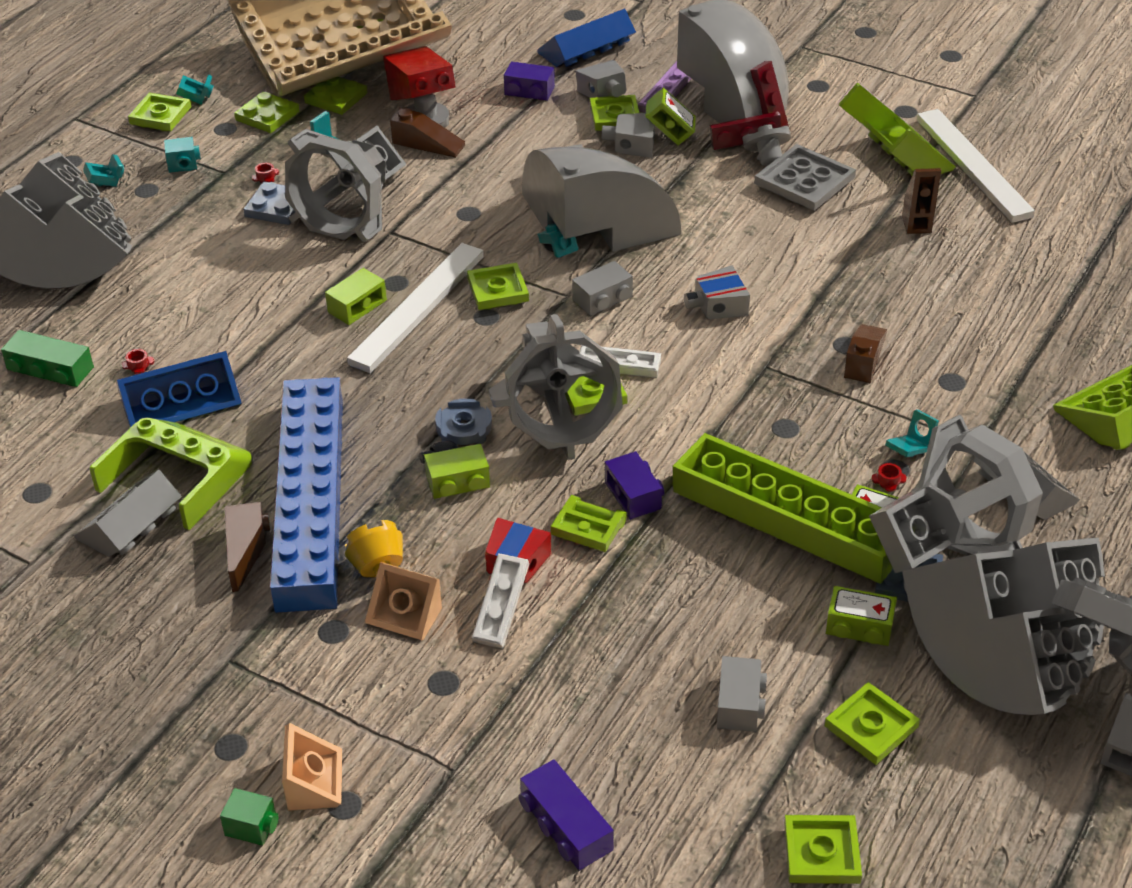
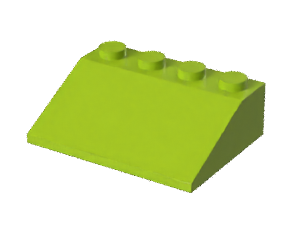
(1103, 410)

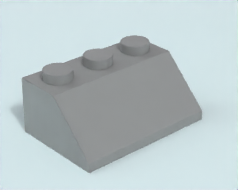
(1055, 495)
(130, 515)

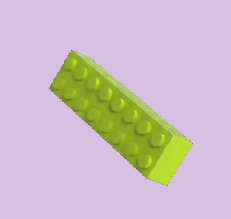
(783, 504)

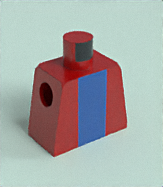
(518, 541)

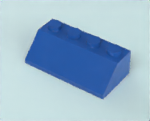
(588, 39)
(180, 390)

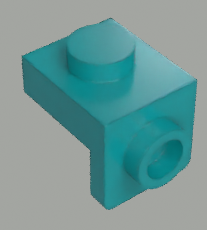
(194, 89)
(104, 174)
(559, 244)

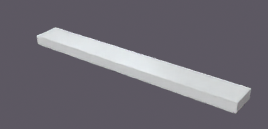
(976, 166)
(414, 308)

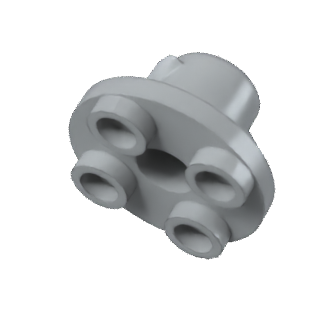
(428, 106)
(767, 142)

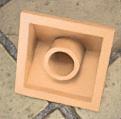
(404, 601)
(310, 771)

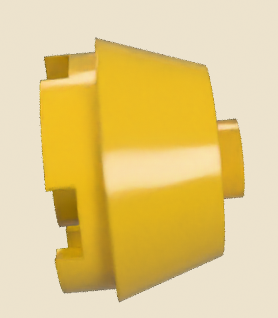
(374, 545)

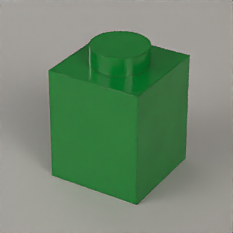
(249, 817)

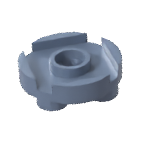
(473, 432)

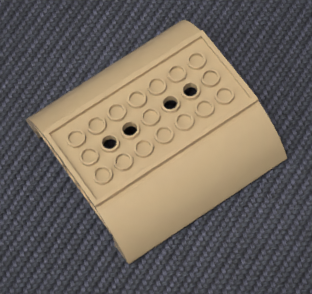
(279, 26)

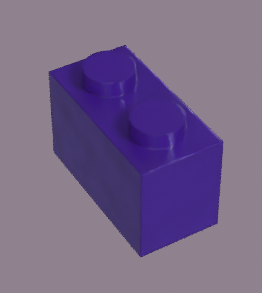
(529, 81)
(633, 485)

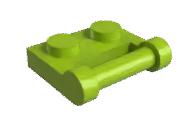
(588, 524)

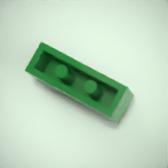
(47, 358)

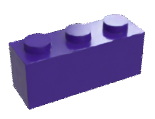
(566, 815)

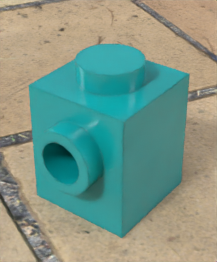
(181, 154)

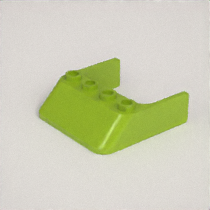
(894, 132)
(221, 459)

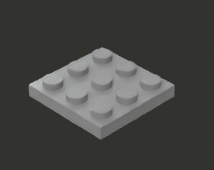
(805, 177)

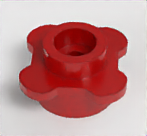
(265, 173)
(137, 361)
(889, 476)

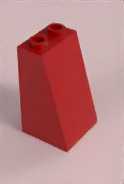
(417, 73)

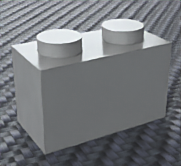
(602, 288)
(739, 694)

